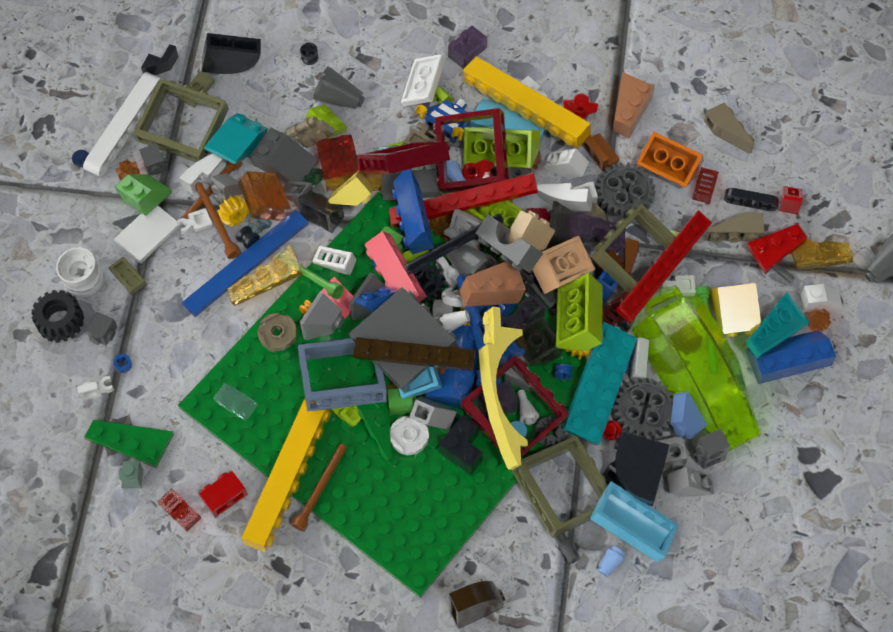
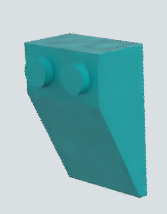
(236, 138)

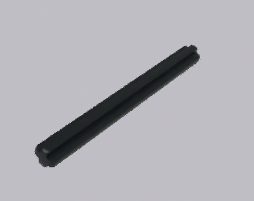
(445, 248)

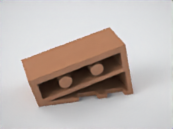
(631, 104)
(493, 286)

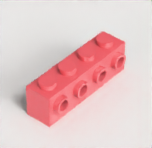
(391, 264)

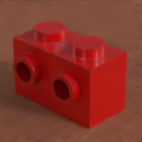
(223, 493)

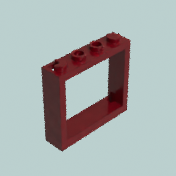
(500, 149)
(403, 157)
(533, 381)

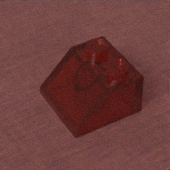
(337, 156)

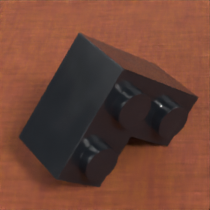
(458, 445)

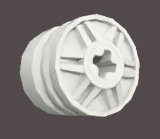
(80, 272)

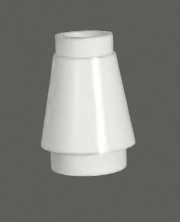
(454, 320)

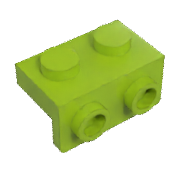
(324, 113)

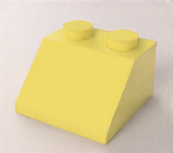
(353, 191)

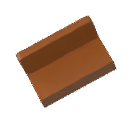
(600, 151)

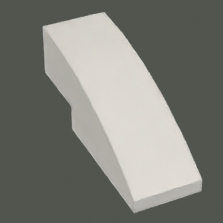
(202, 172)
(566, 195)

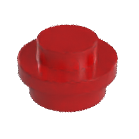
(612, 430)

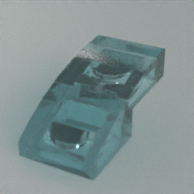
(235, 401)

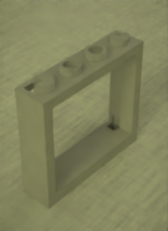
(186, 92)
(650, 223)
(535, 494)

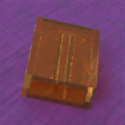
(264, 195)

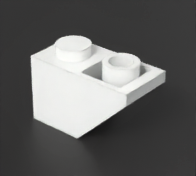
(567, 163)

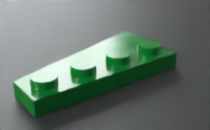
(135, 442)

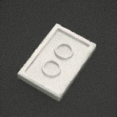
(423, 80)
(146, 233)

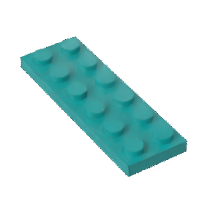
(599, 385)

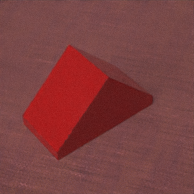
(791, 200)

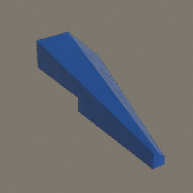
(478, 328)

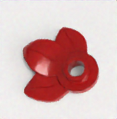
(580, 106)
(481, 168)

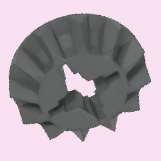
(550, 440)

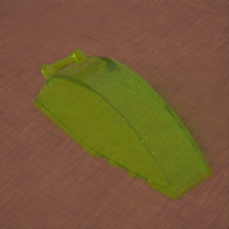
(697, 359)

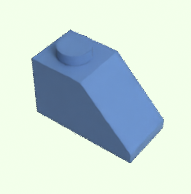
(686, 416)

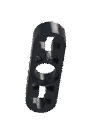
(751, 199)

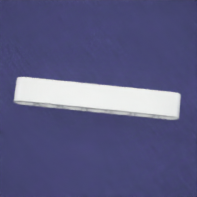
(121, 126)

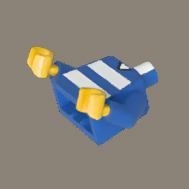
(452, 130)

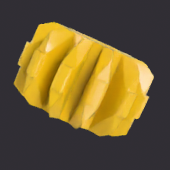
(233, 211)

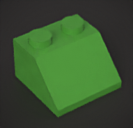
(142, 192)

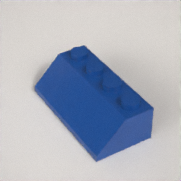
(412, 212)
(793, 357)
(457, 383)

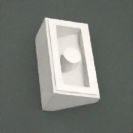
(639, 359)

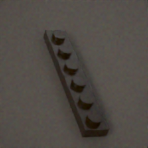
(414, 354)

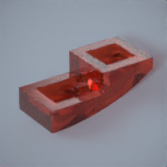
(179, 510)

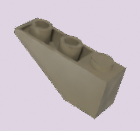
(726, 126)
(739, 228)

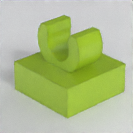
(442, 95)

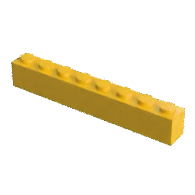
(527, 102)
(284, 478)

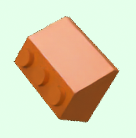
(670, 160)

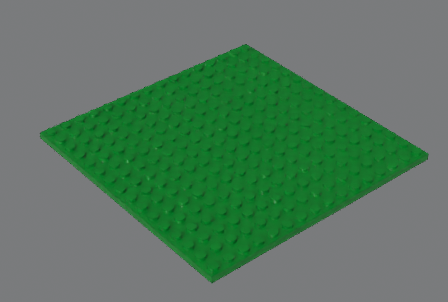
(399, 512)

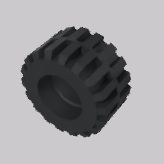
(51, 304)

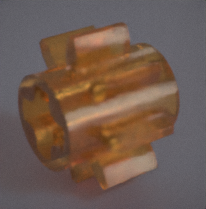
(127, 167)
(819, 319)

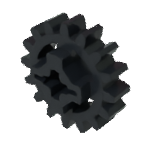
(432, 287)

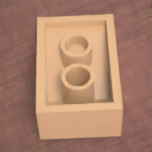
(562, 264)

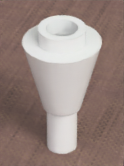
(528, 414)

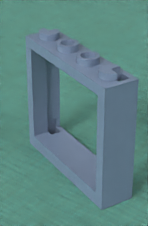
(337, 397)

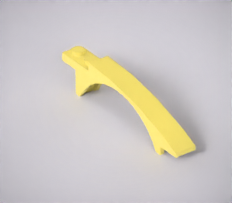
(496, 341)

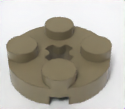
(280, 322)

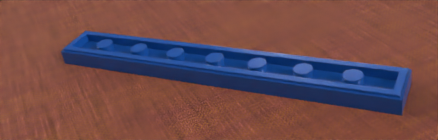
(245, 263)

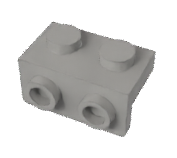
(461, 223)

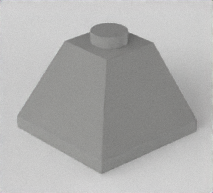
(321, 318)

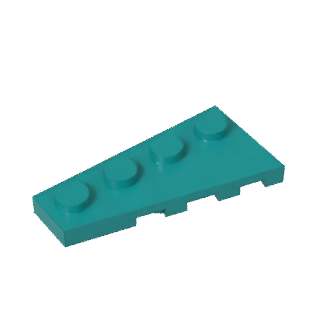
(777, 326)

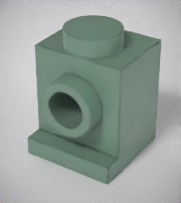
(131, 474)

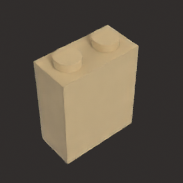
(531, 230)

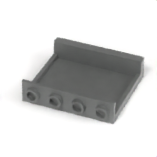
(403, 321)

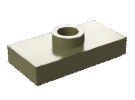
(201, 82)
(127, 276)

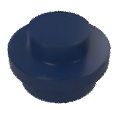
(79, 157)

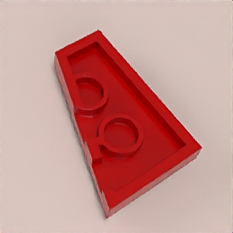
(775, 246)

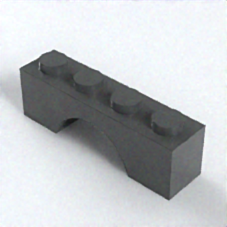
(520, 252)

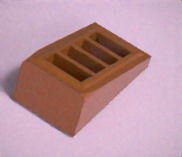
(630, 253)

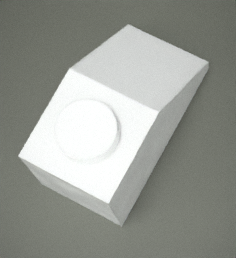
(820, 297)

